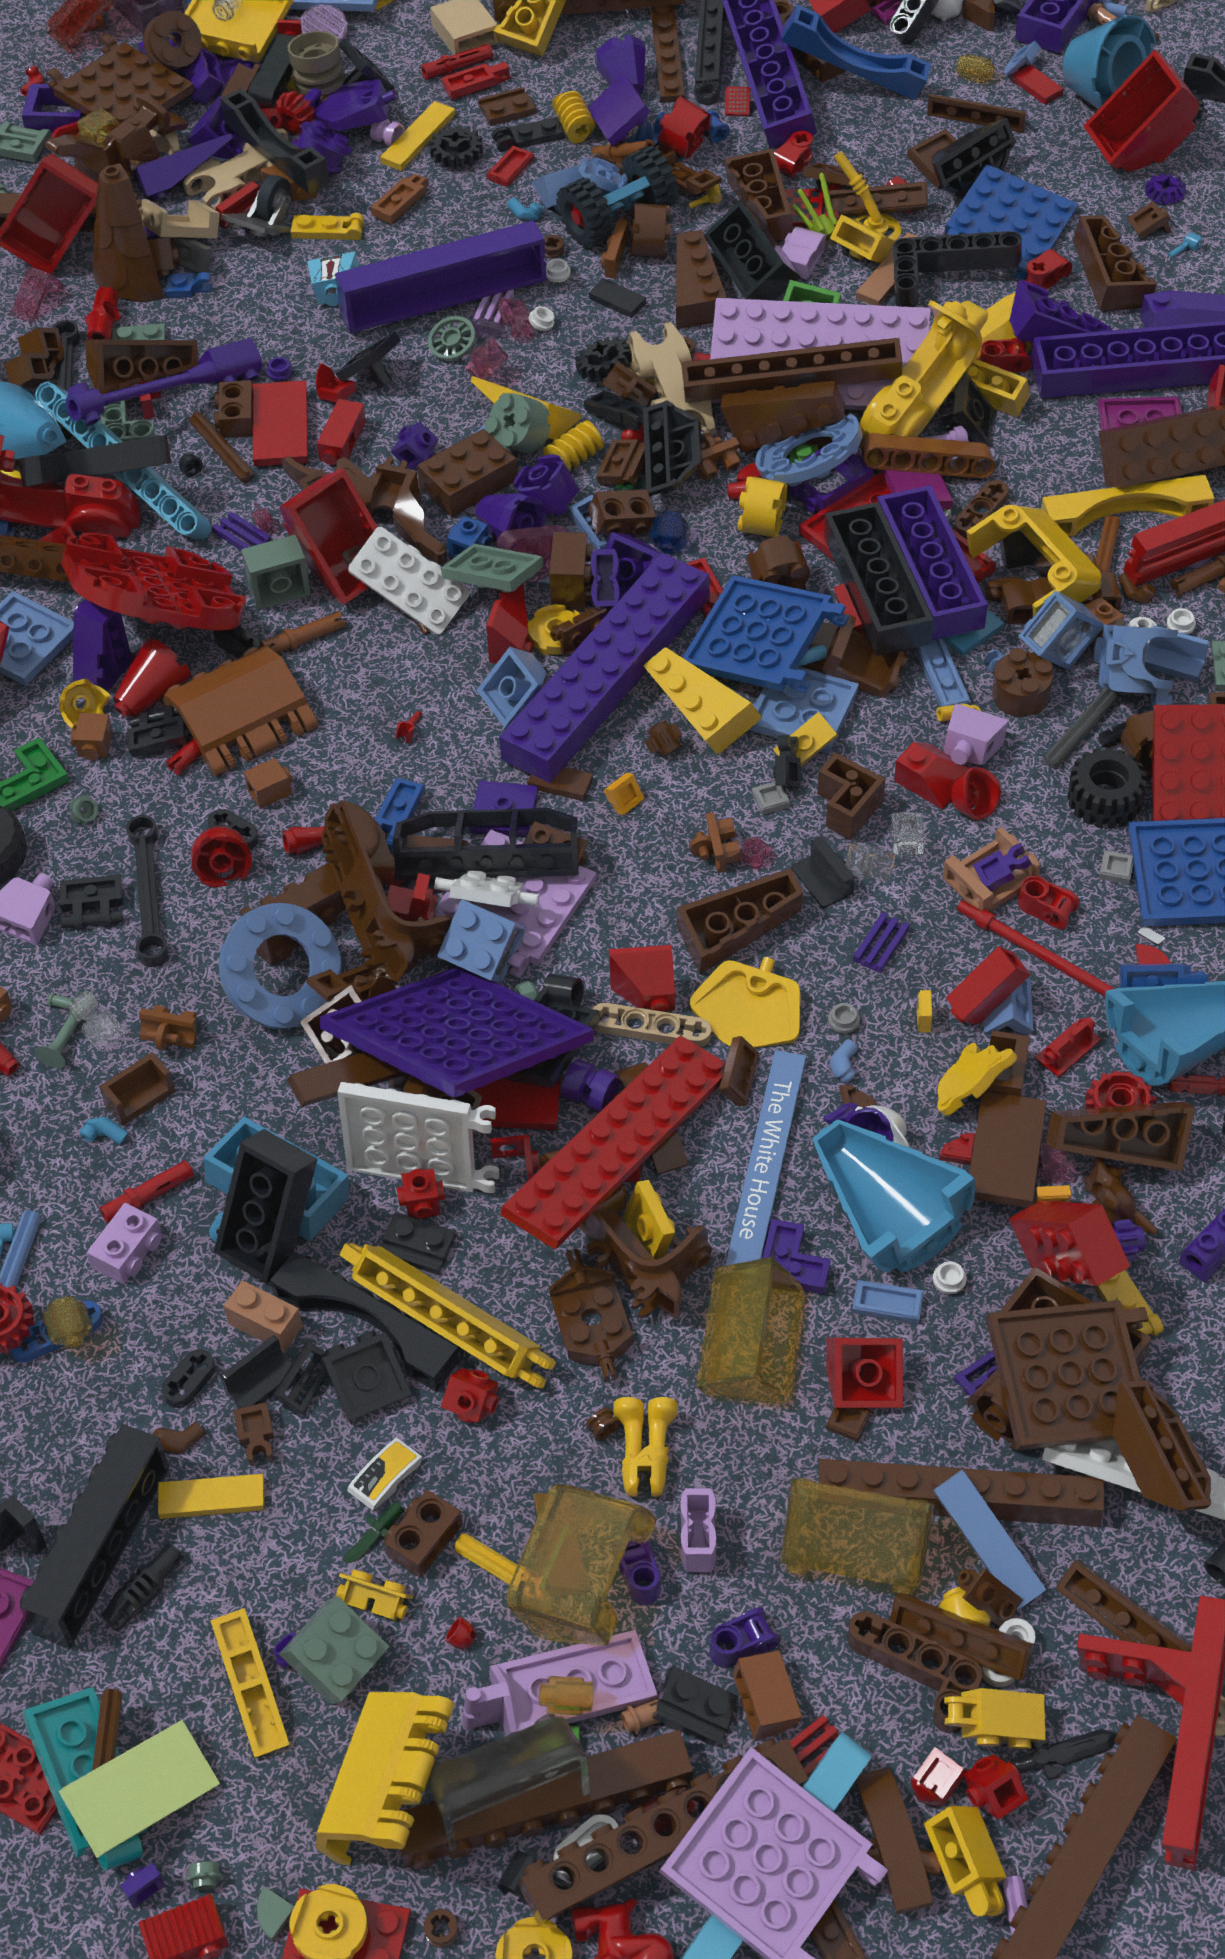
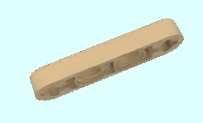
(652, 1020)

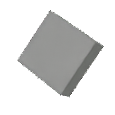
(770, 798)
(1116, 867)

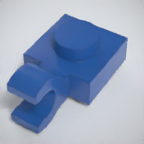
(185, 284)

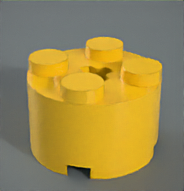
(762, 506)

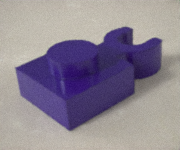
(998, 869)

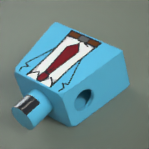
(323, 278)

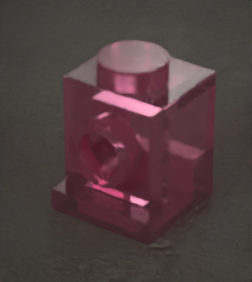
(486, 359)

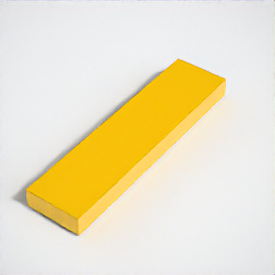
(417, 136)

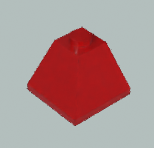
(928, 773)
(644, 976)
(865, 1372)

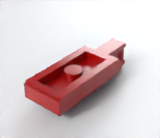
(475, 79)

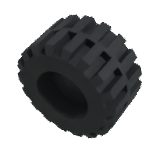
(1101, 804)

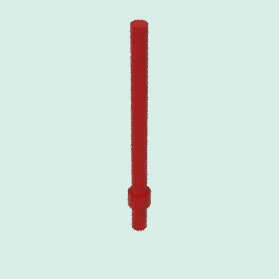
(987, 920)

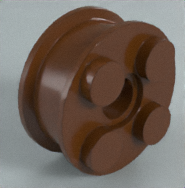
(187, 40)

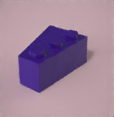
(99, 645)

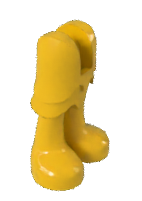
(654, 1456)

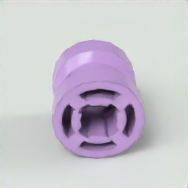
(386, 132)

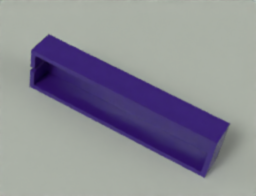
(441, 276)

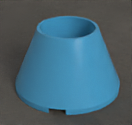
(1106, 57)

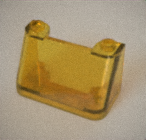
(856, 1534)
(572, 1564)

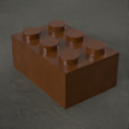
(467, 472)

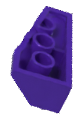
(165, 173)
(1181, 308)
(1039, 315)

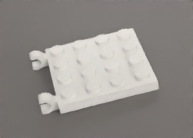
(403, 1132)

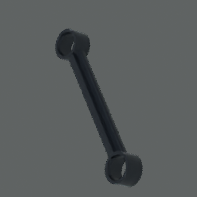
(64, 367)
(147, 891)

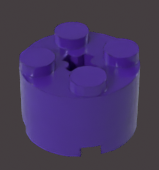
(550, 482)

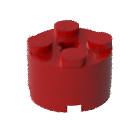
(684, 127)

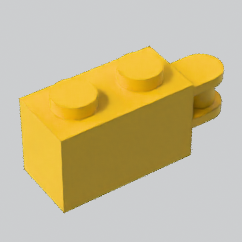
(998, 1716)
(968, 1858)

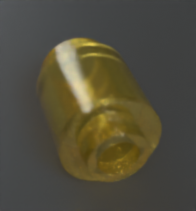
(975, 67)
(566, 1695)

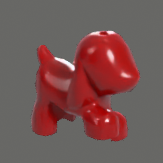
(616, 1935)

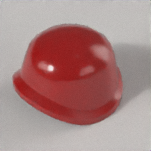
(976, 788)

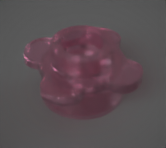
(262, 518)
(755, 845)

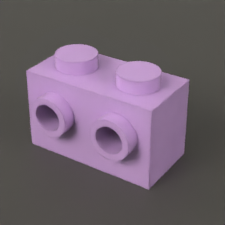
(125, 1243)

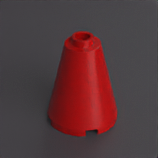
(149, 678)

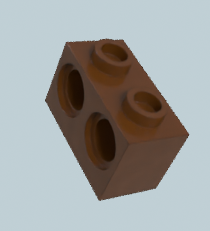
(234, 408)
(621, 512)
(430, 1536)

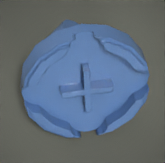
(603, 174)

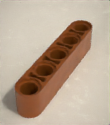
(917, 447)

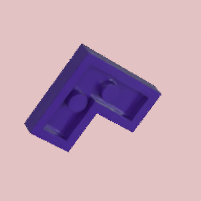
(784, 1246)

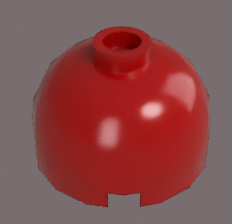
(217, 852)

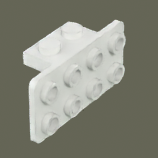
(408, 580)

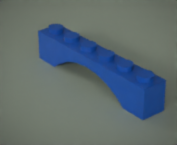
(899, 73)

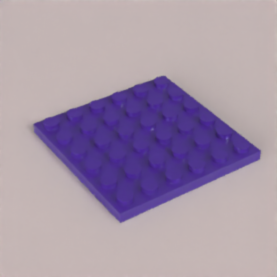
(456, 1030)

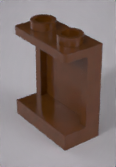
(855, 660)

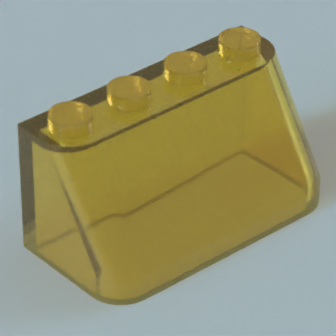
(752, 1333)

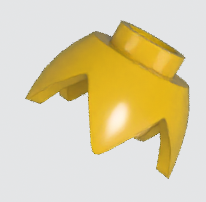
(94, 700)

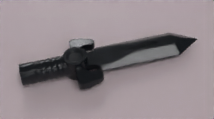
(1064, 1752)

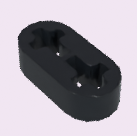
(234, 644)
(234, 822)
(184, 1374)

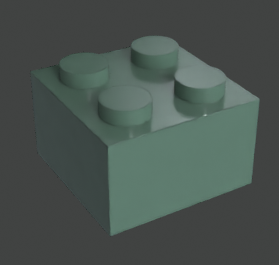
(276, 572)
(334, 1650)

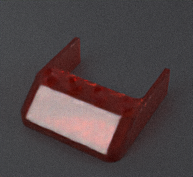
(72, 20)

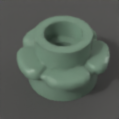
(90, 806)
(204, 1875)

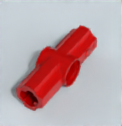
(103, 314)

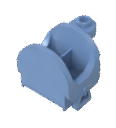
(1123, 661)

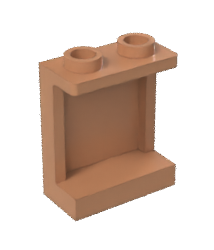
(966, 882)

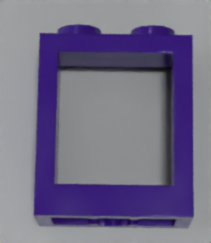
(36, 119)
(852, 469)

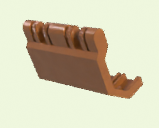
(241, 707)

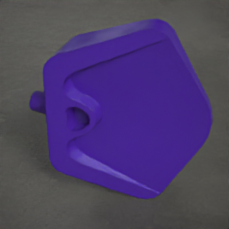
(356, 105)

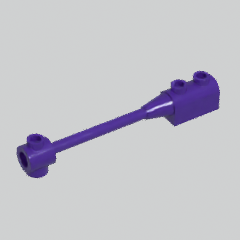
(216, 365)
(1207, 1248)

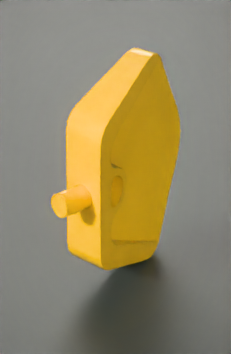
(749, 1004)

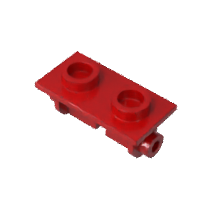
(1069, 1046)

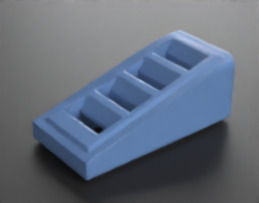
(576, 514)

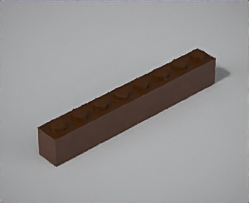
(790, 368)
(1007, 1493)
(615, 1778)
(1089, 1844)

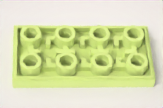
(139, 1788)

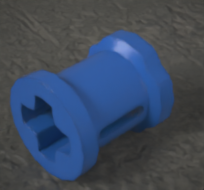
(718, 130)

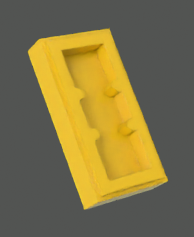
(812, 737)

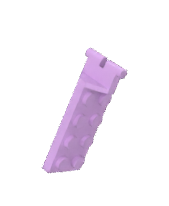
(616, 1670)

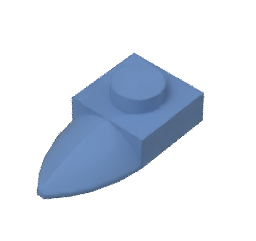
(1022, 58)

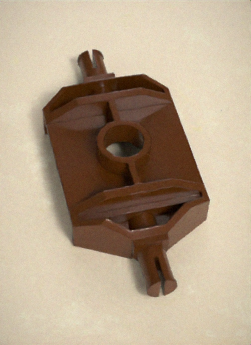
(585, 1292)

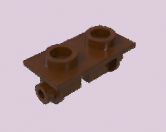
(571, 634)
(544, 834)
(988, 1595)

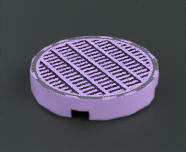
(325, 19)

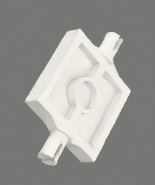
(479, 888)

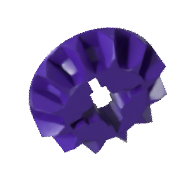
(1174, 193)

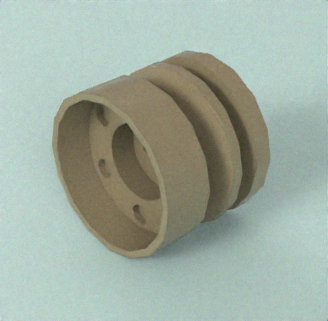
(316, 62)

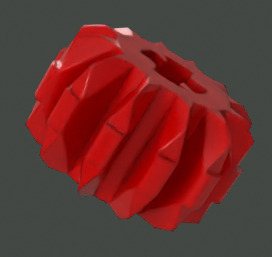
(294, 111)

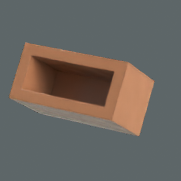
(262, 1315)

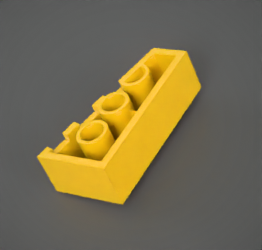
(530, 24)
(708, 705)

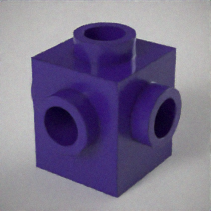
(414, 444)

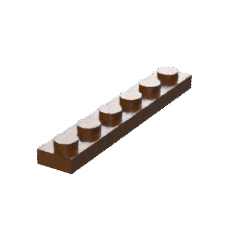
(667, 53)

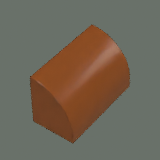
(766, 1694)

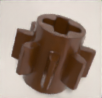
(663, 737)

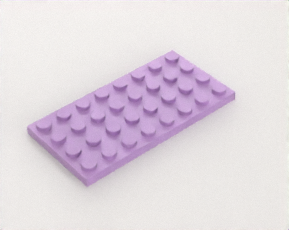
(775, 326)

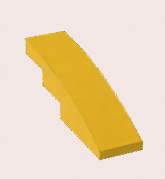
(249, 1683)

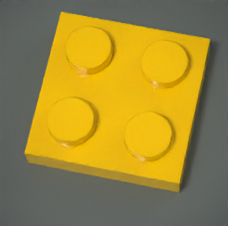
(648, 1220)

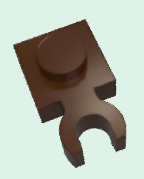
(254, 1429)

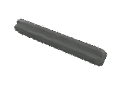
(1081, 727)

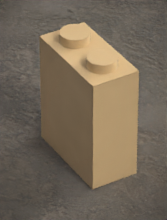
(463, 24)

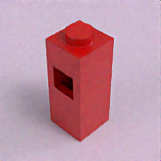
(341, 431)
(987, 986)

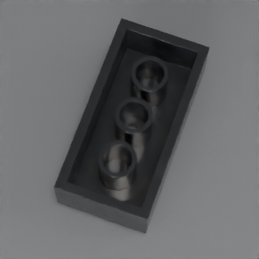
(750, 254)
(265, 1204)

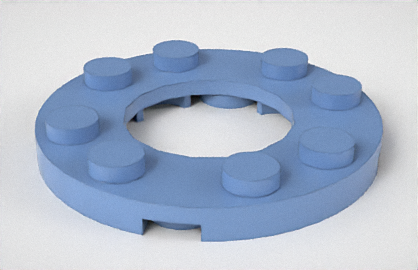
(774, 465)
(237, 964)

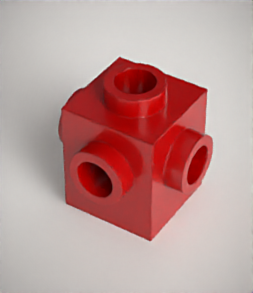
(421, 1193)
(471, 1395)
(995, 1786)

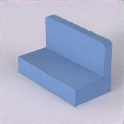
(1177, 656)
(1013, 1012)

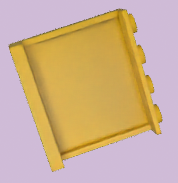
(245, 34)

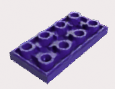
(619, 110)

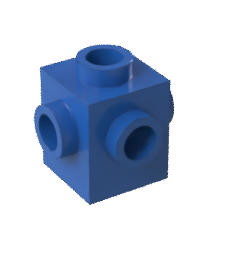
(465, 534)

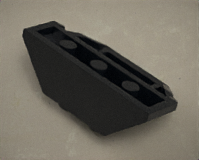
(964, 159)
(671, 446)

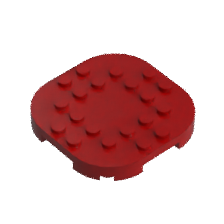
(151, 586)

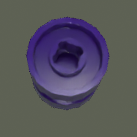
(589, 1085)

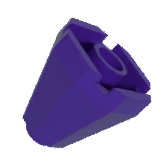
(622, 57)
(510, 513)

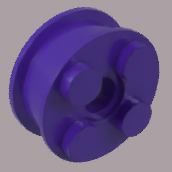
(328, 144)

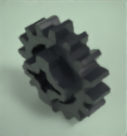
(456, 146)
(601, 357)

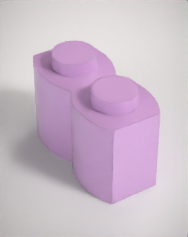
(804, 249)
(698, 1530)

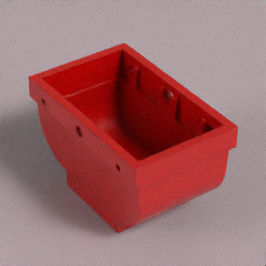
(1145, 119)
(48, 213)
(327, 522)

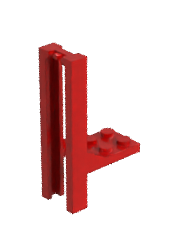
(1176, 544)
(1196, 1684)

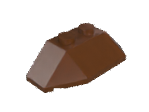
(1159, 1449)

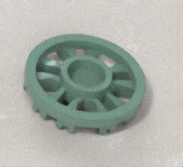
(452, 339)

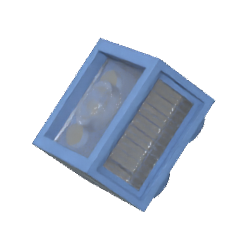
(1061, 630)
(481, 941)

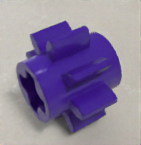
(1130, 1238)

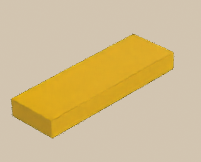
(211, 1496)

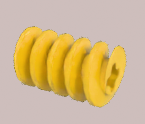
(574, 116)
(576, 444)

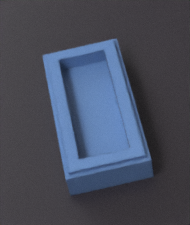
(888, 1301)

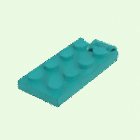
(65, 1746)

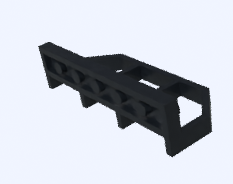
(494, 860)

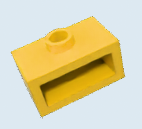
(862, 240)

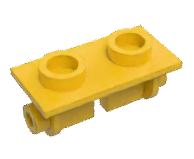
(387, 1598)

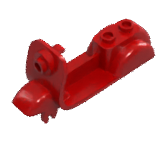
(83, 503)

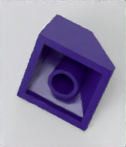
(213, 126)
(634, 558)

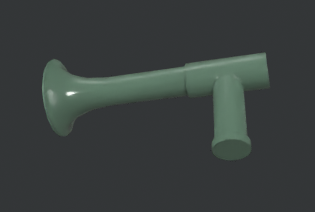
(52, 1054)

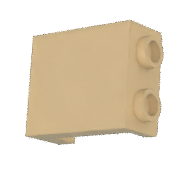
(199, 223)

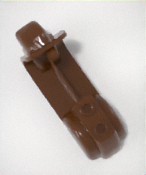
(360, 862)
(651, 1279)

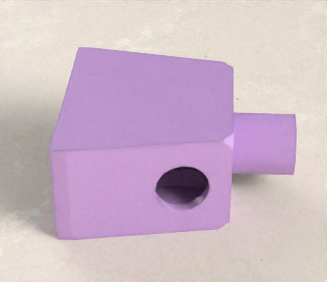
(973, 735)
(26, 908)

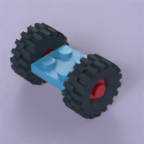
(590, 215)

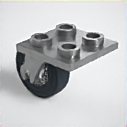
(270, 205)

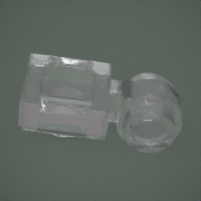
(101, 1028)

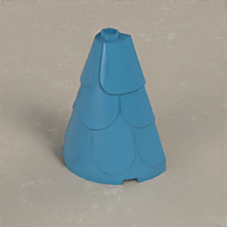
(26, 423)
(1167, 1027)
(893, 1195)

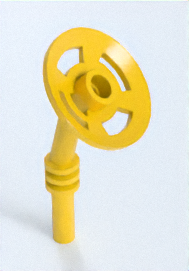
(874, 220)

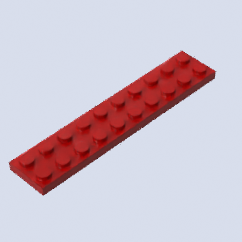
(614, 1143)

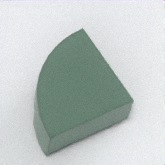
(272, 1913)

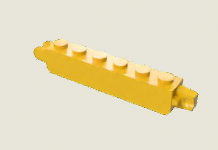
(446, 1313)

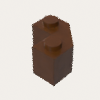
(40, 354)

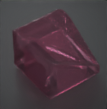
(1056, 1165)

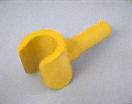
(713, 196)

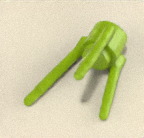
(819, 223)

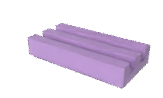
(484, 303)

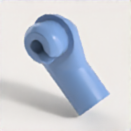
(1115, 9)
(840, 1061)

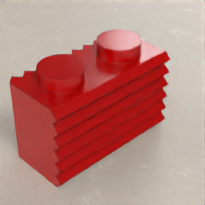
(185, 1931)

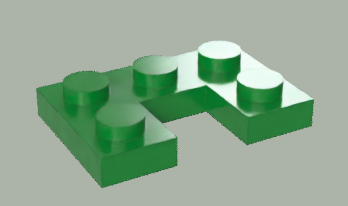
(40, 775)

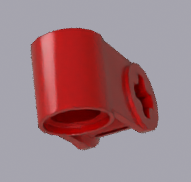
(795, 153)
(1048, 269)
(1005, 354)
(1046, 901)

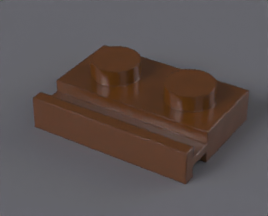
(506, 106)
(622, 462)

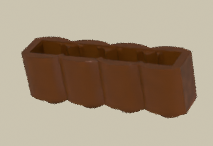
(1019, 596)

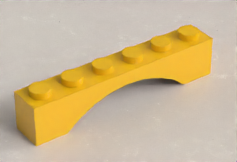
(1168, 497)

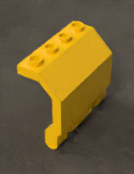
(382, 1770)

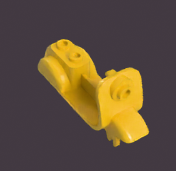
(929, 374)

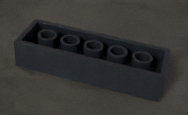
(878, 579)
(94, 1536)

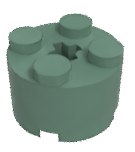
(518, 423)

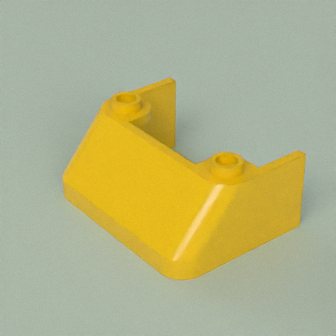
(1070, 570)

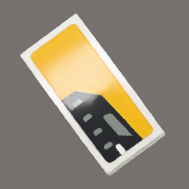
(383, 1473)

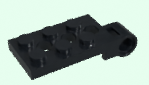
(564, 996)

